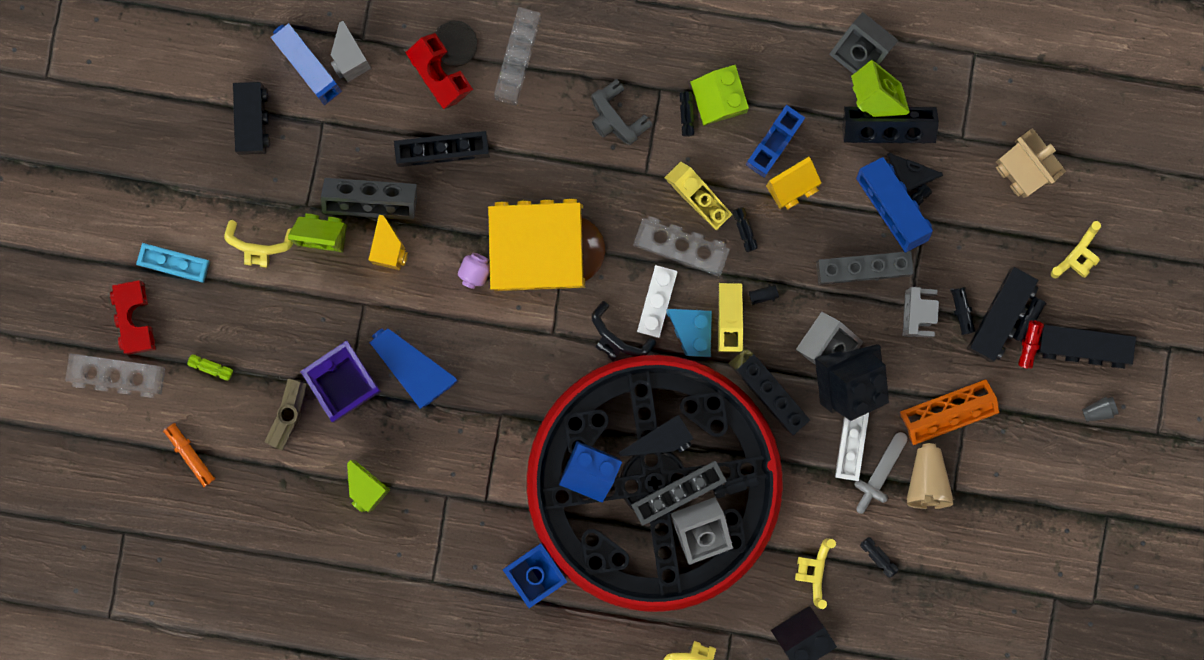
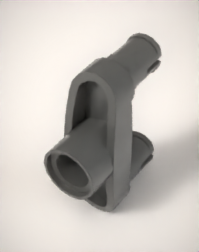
(610, 121)

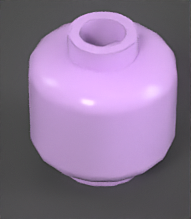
(474, 270)

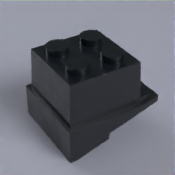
(852, 381)

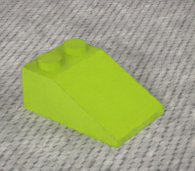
(318, 233)

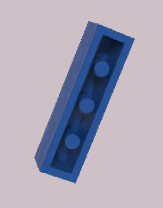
(894, 204)

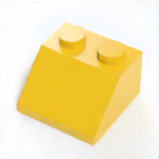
(794, 183)
(387, 247)

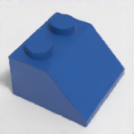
(590, 472)
(534, 575)

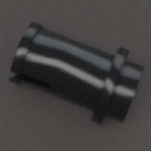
(763, 294)

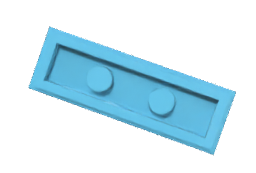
(173, 262)

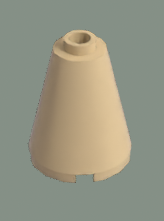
(929, 480)

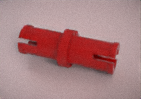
(1030, 344)

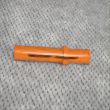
(189, 455)

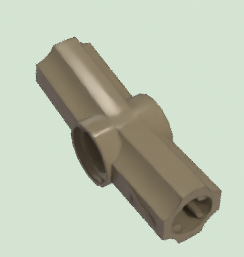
(282, 429)

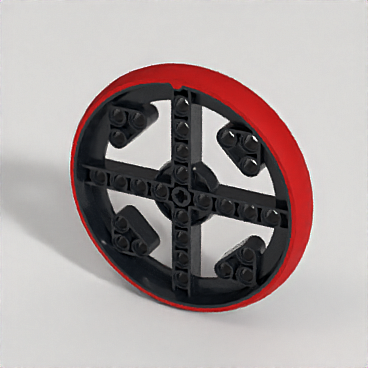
(581, 401)

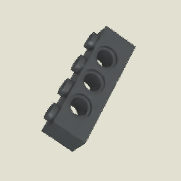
(369, 198)
(864, 268)
(678, 493)

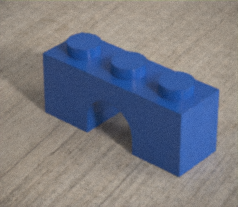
(775, 141)

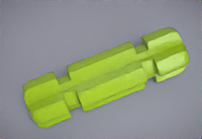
(210, 367)

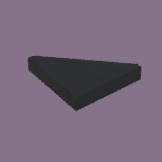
(912, 173)

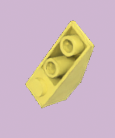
(698, 195)
(730, 318)

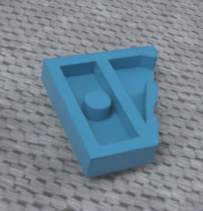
(693, 330)

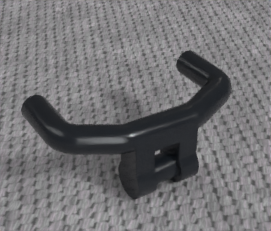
(612, 344)

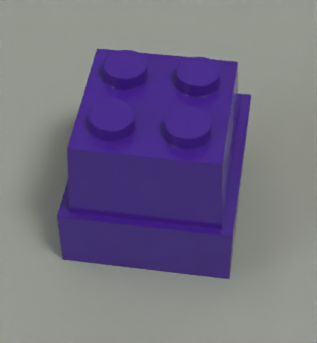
(340, 381)

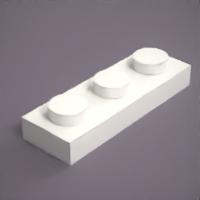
(657, 301)
(851, 448)

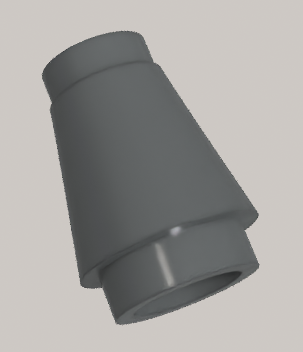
(1100, 410)

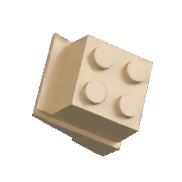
(1029, 164)

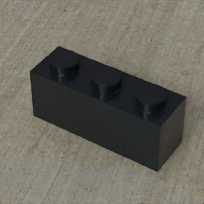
(250, 118)

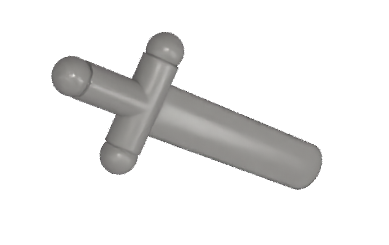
(872, 488)

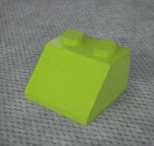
(878, 91)
(719, 95)
(364, 487)

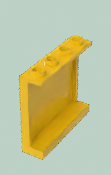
(535, 245)

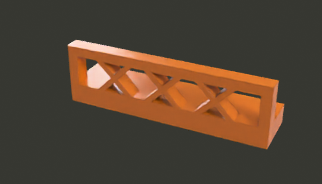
(952, 415)

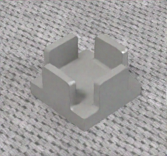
(919, 312)

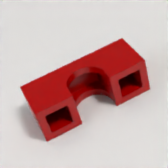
(426, 58)
(126, 299)

